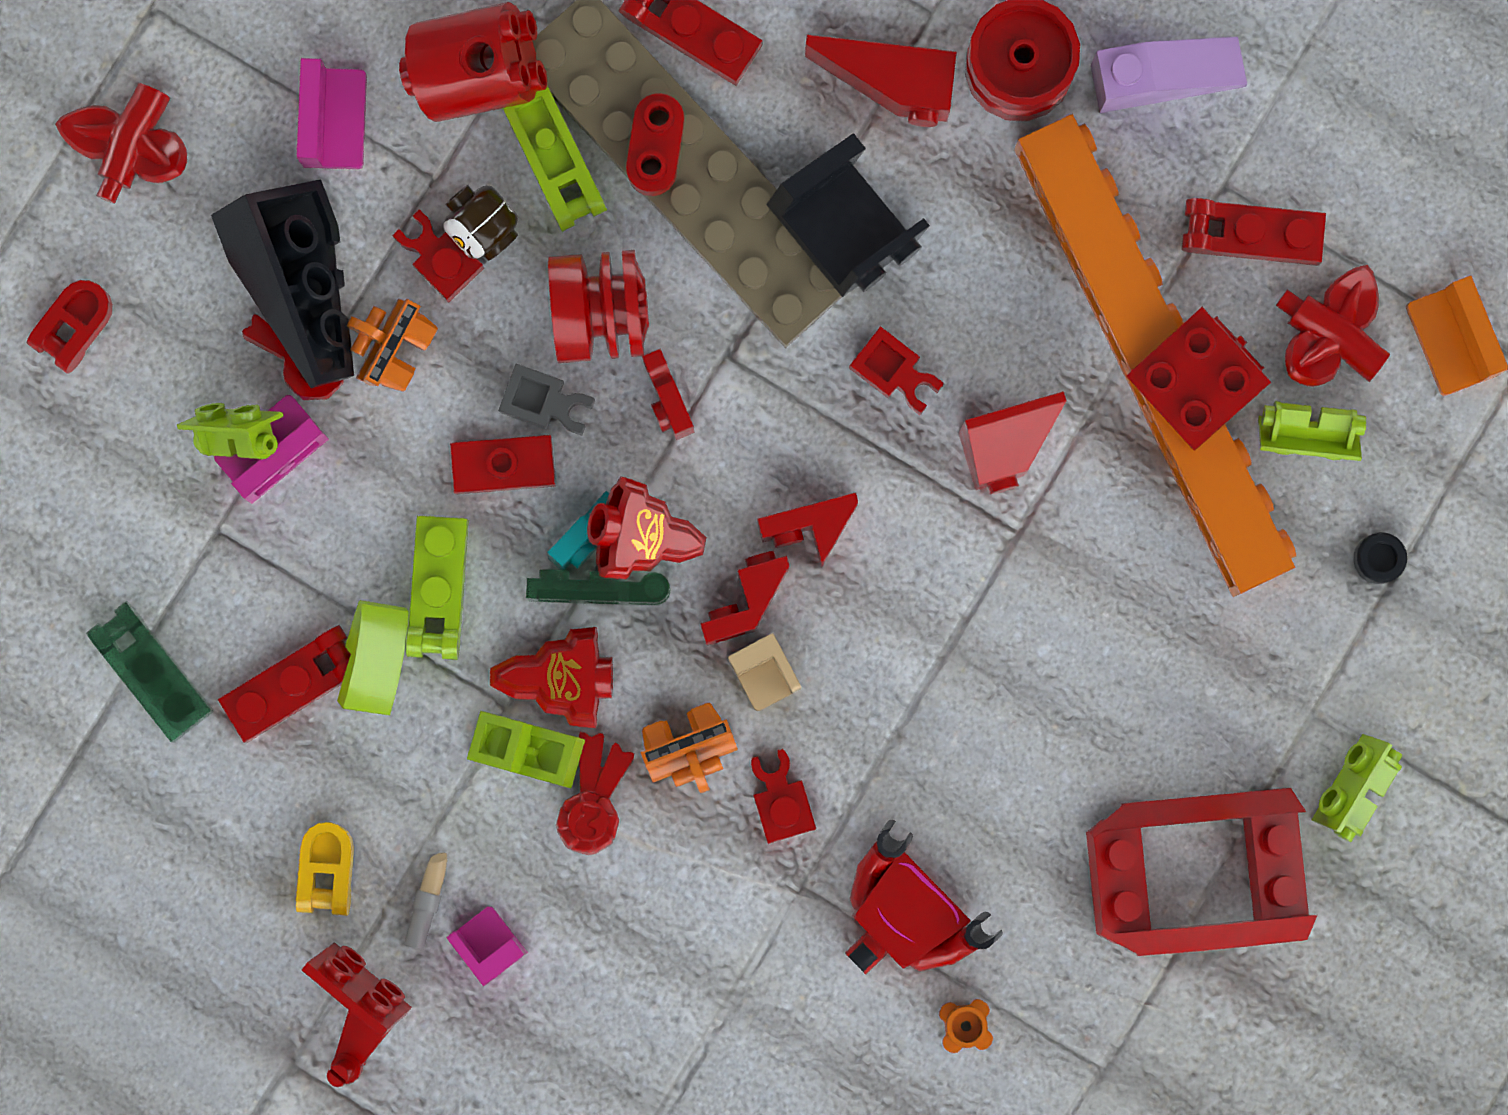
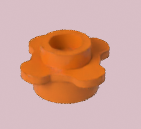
(976, 1036)

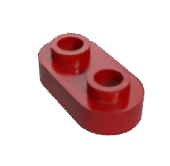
(656, 143)

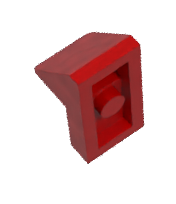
(824, 519)

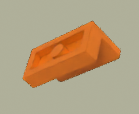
(1457, 337)

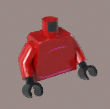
(908, 913)

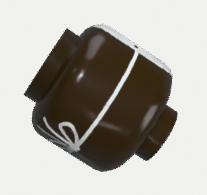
(480, 222)

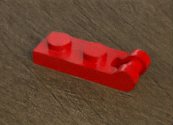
(698, 34)
(1255, 232)
(287, 686)

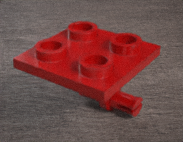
(1199, 377)
(371, 1004)

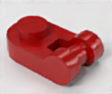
(85, 309)

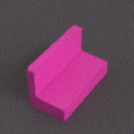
(331, 116)
(297, 440)

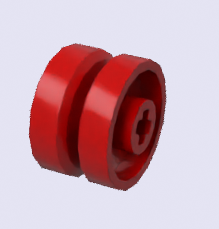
(1014, 88)

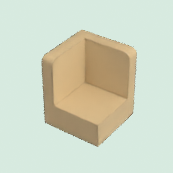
(764, 672)

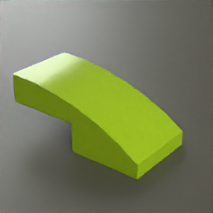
(376, 657)
(525, 749)

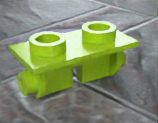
(1288, 430)
(233, 431)
(1367, 766)

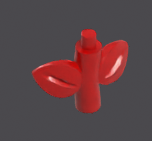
(126, 141)
(1334, 330)

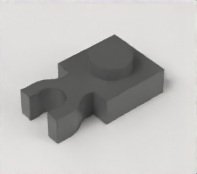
(538, 398)

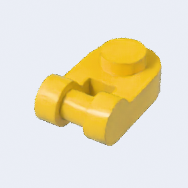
(325, 850)

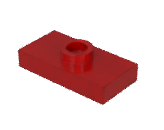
(503, 464)

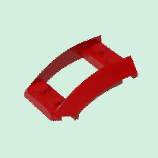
(1273, 869)

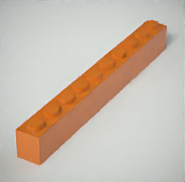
(1135, 322)

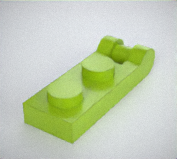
(554, 158)
(437, 585)

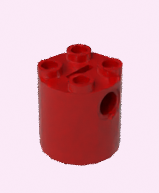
(472, 62)

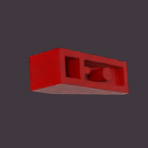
(897, 77)

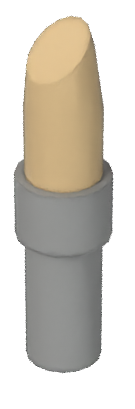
(426, 901)

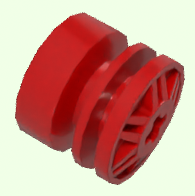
(596, 306)

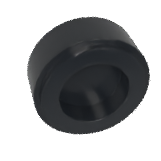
(1380, 558)

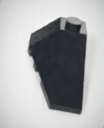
(287, 262)

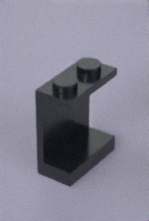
(843, 220)

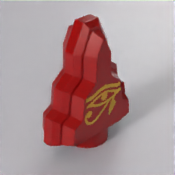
(639, 532)
(562, 677)

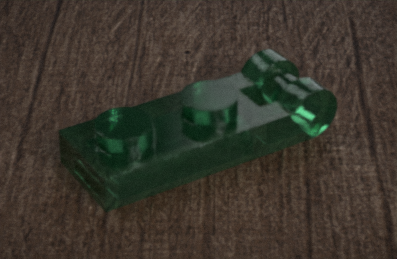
(556, 587)
(151, 673)

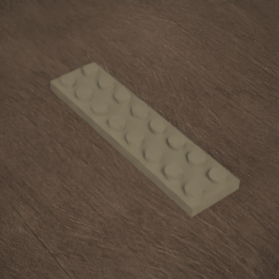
(718, 193)

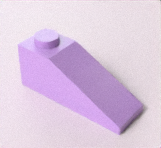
(1166, 71)

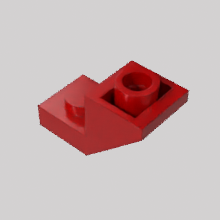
(759, 584)

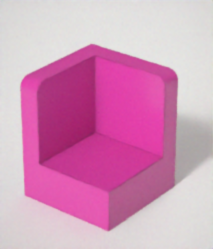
(487, 945)

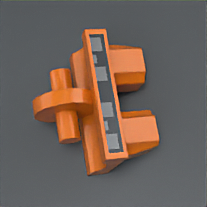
(402, 324)
(690, 755)

